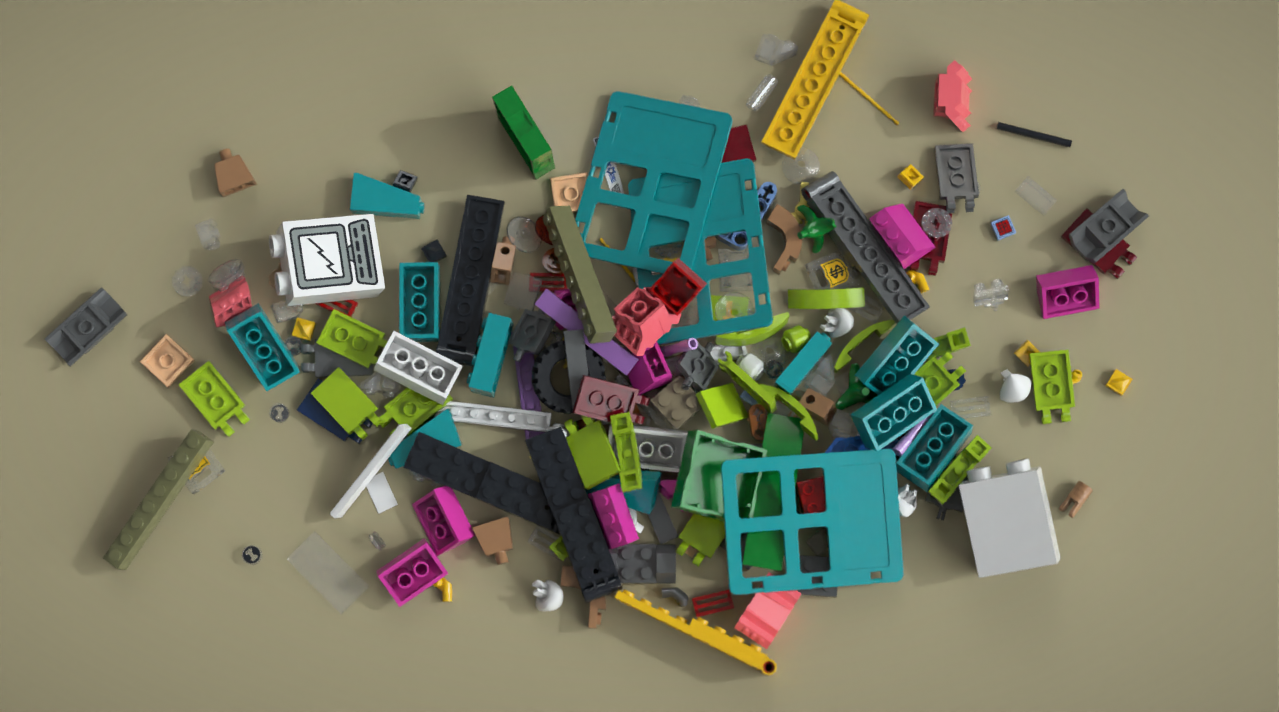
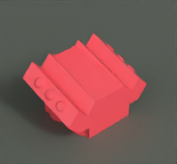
(952, 95)
(230, 302)
(642, 320)
(766, 615)

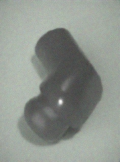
(677, 594)

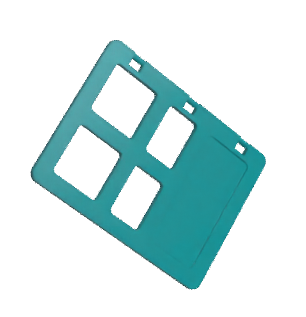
(662, 140)
(729, 211)
(858, 516)

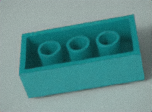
(419, 301)
(262, 347)
(491, 355)
(897, 356)
(893, 412)
(934, 448)

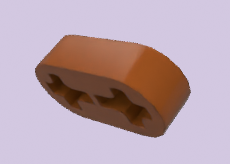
(754, 423)

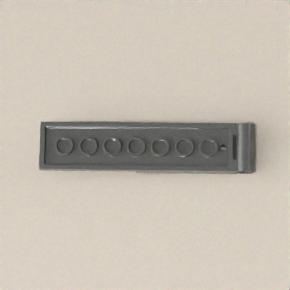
(864, 247)

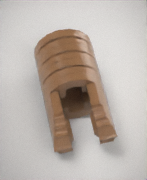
(1077, 495)

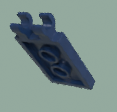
(316, 412)

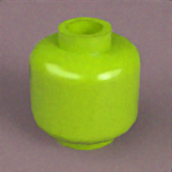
(795, 338)

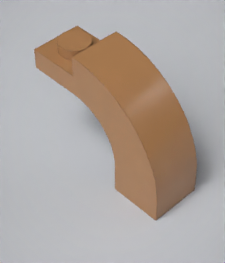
(788, 226)
(569, 579)

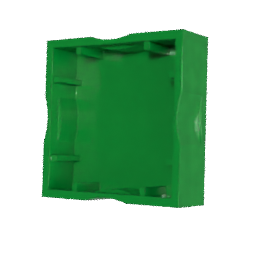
(523, 132)
(699, 476)

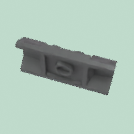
(1106, 227)
(86, 326)
(645, 563)

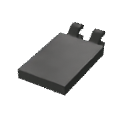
(957, 175)
(328, 361)

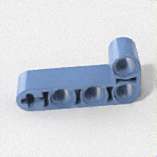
(729, 239)

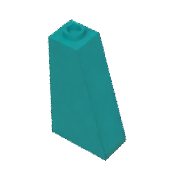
(382, 199)
(803, 363)
(440, 428)
(641, 499)

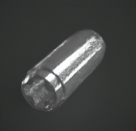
(762, 92)

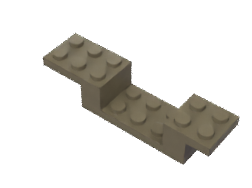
(667, 400)

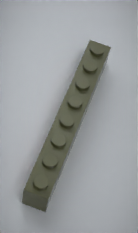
(579, 274)
(158, 500)

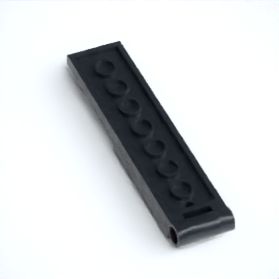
(470, 279)
(480, 480)
(573, 514)

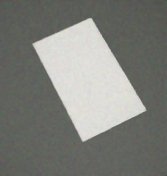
(381, 493)

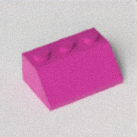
(901, 234)
(1068, 291)
(613, 516)
(443, 520)
(412, 572)

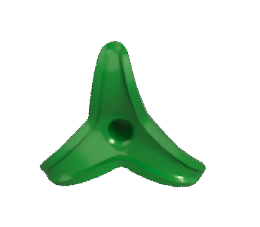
(815, 227)
(856, 392)

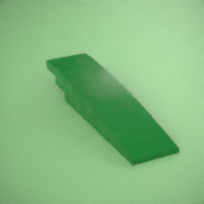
(781, 438)

